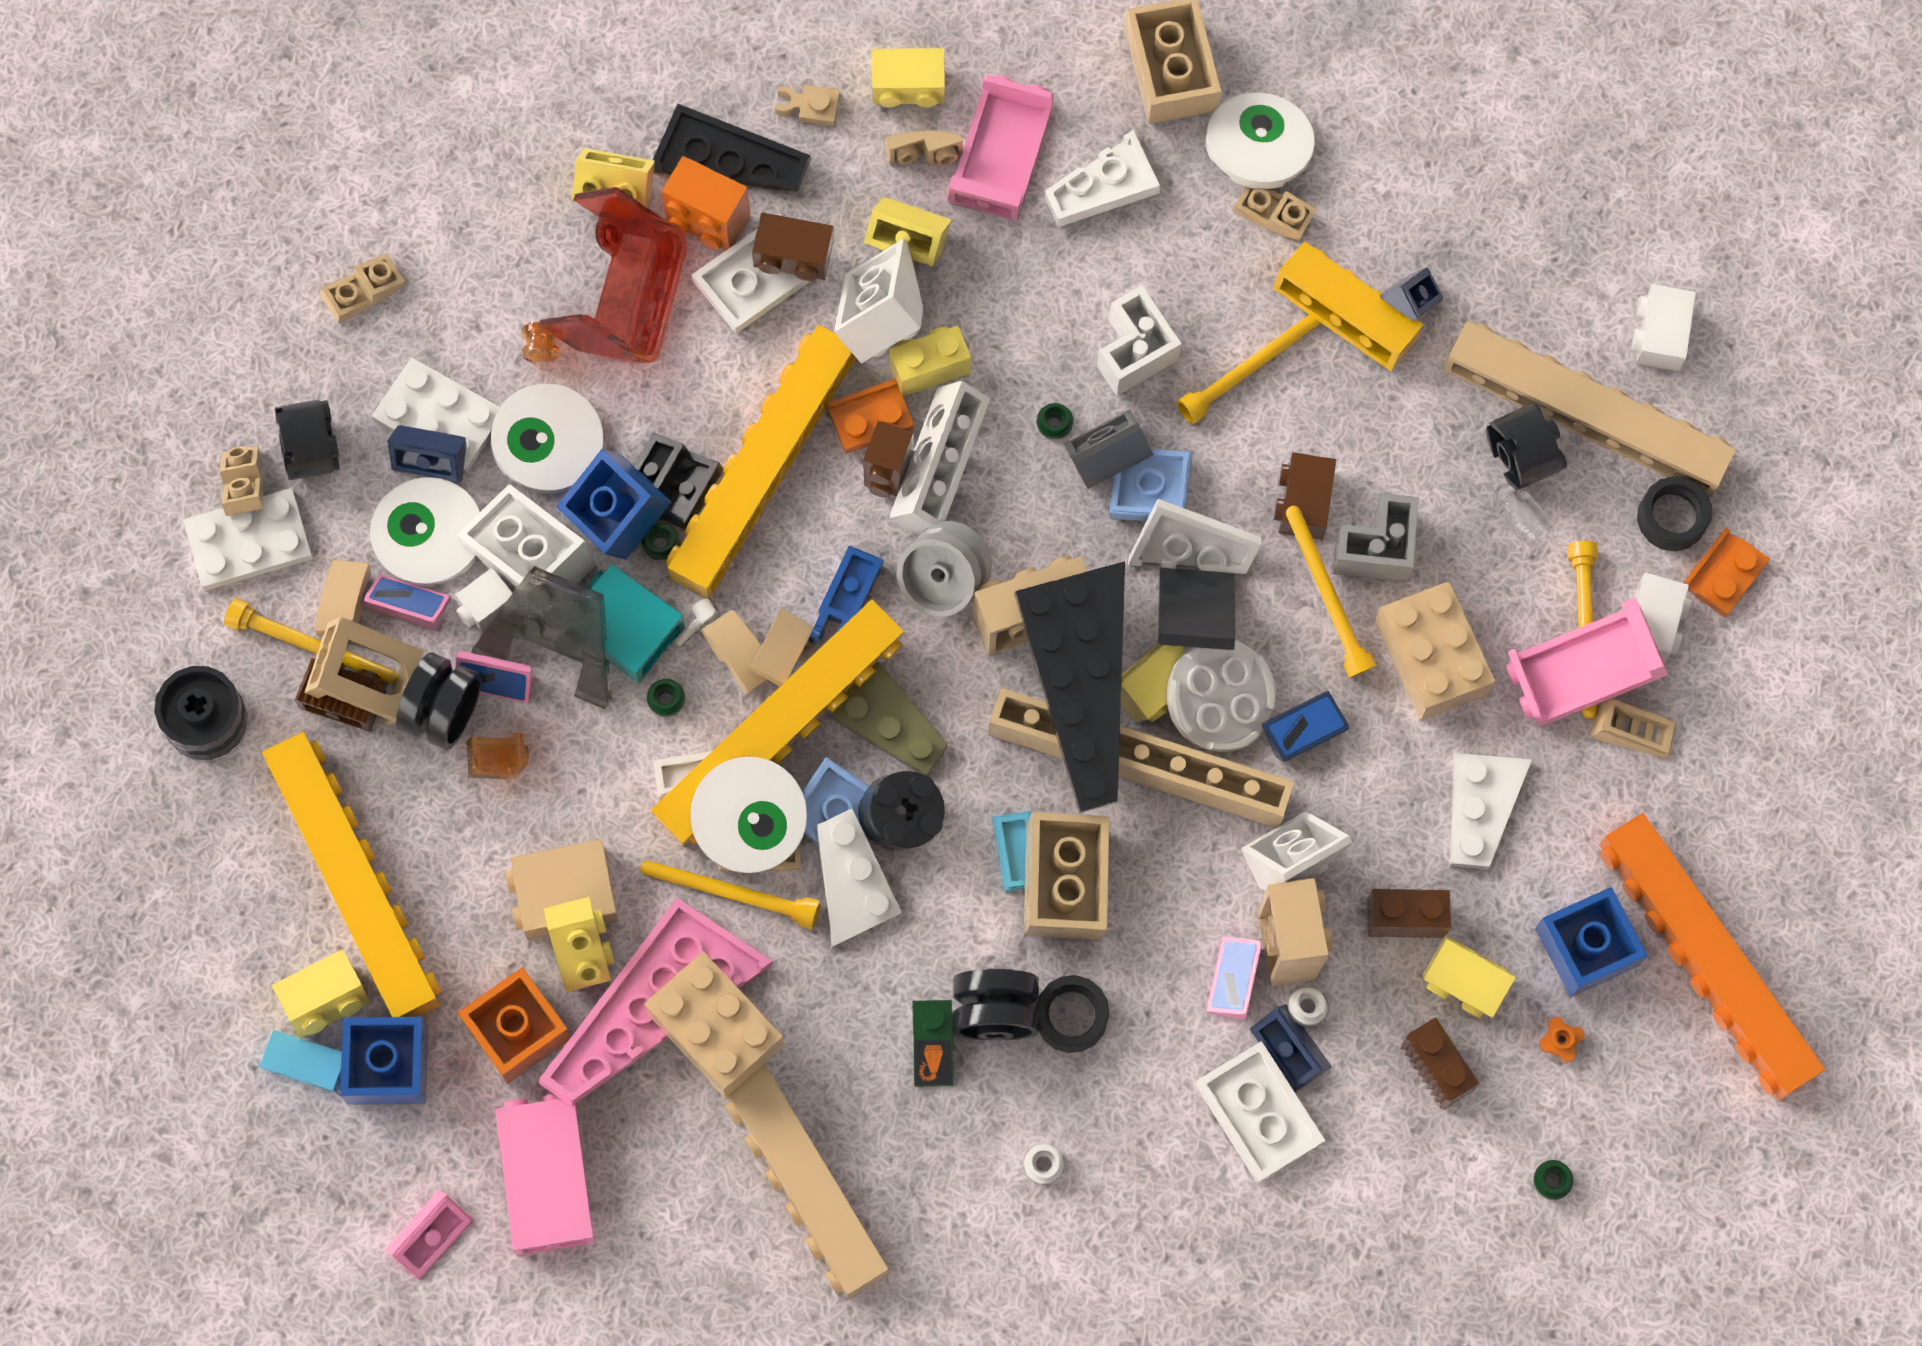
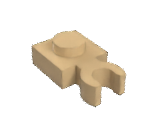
(814, 106)

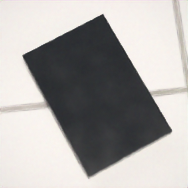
(1196, 609)

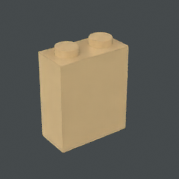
(558, 878)

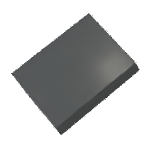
(1108, 449)

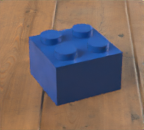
(613, 504)
(1591, 942)
(384, 1060)

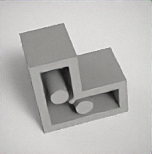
(1384, 550)

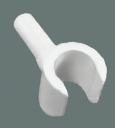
(704, 613)

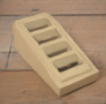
(1614, 735)

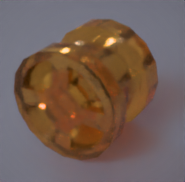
(539, 344)

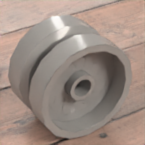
(944, 568)

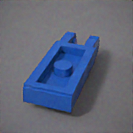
(847, 590)

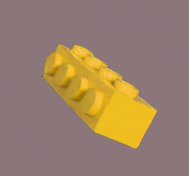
(1346, 306)

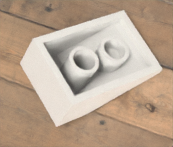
(880, 303)
(518, 534)
(1295, 850)

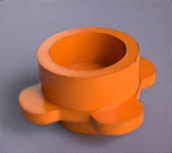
(1572, 1037)

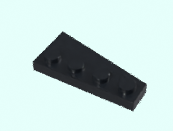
(729, 151)

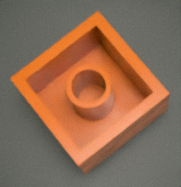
(706, 204)
(514, 1025)

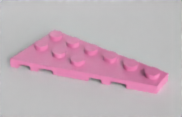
(618, 1025)

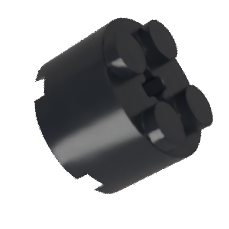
(307, 439)
(1526, 446)
(923, 810)

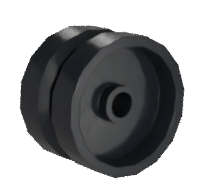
(199, 691)
(439, 700)
(995, 1004)

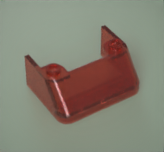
(638, 285)

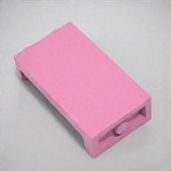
(1001, 147)
(1587, 665)
(544, 1175)

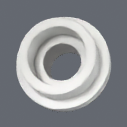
(1310, 996)
(1052, 1155)

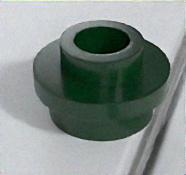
(1050, 411)
(660, 531)
(665, 686)
(1562, 1171)

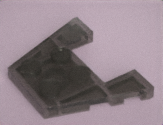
(561, 619)

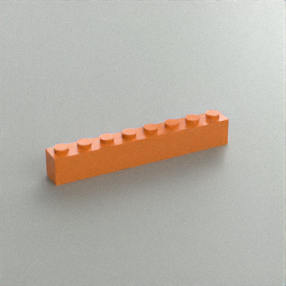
(1711, 957)

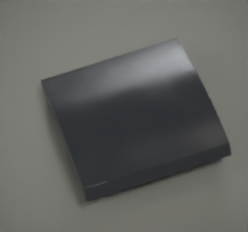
(679, 476)

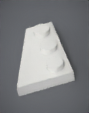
(1109, 182)
(1190, 539)
(1481, 805)
(853, 880)

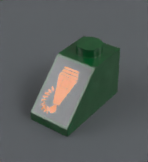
(933, 1043)

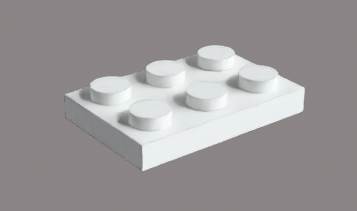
(739, 289)
(438, 404)
(248, 542)
(1259, 1112)

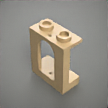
(325, 678)

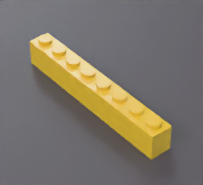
(761, 462)
(792, 708)
(350, 877)

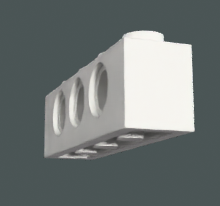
(939, 457)

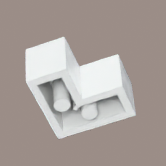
(1144, 343)

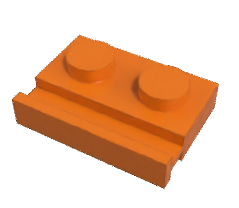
(858, 414)
(1725, 572)

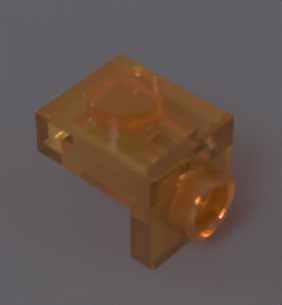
(496, 756)

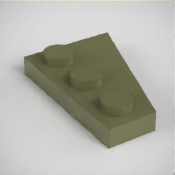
(891, 722)

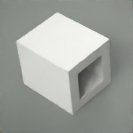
(482, 600)

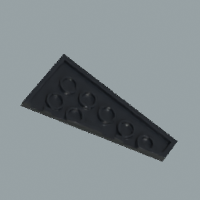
(1077, 652)

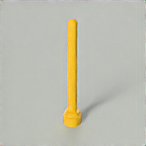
(1194, 405)
(1583, 557)
(242, 616)
(1356, 658)
(801, 911)

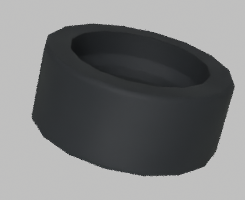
(1688, 490)
(1079, 985)

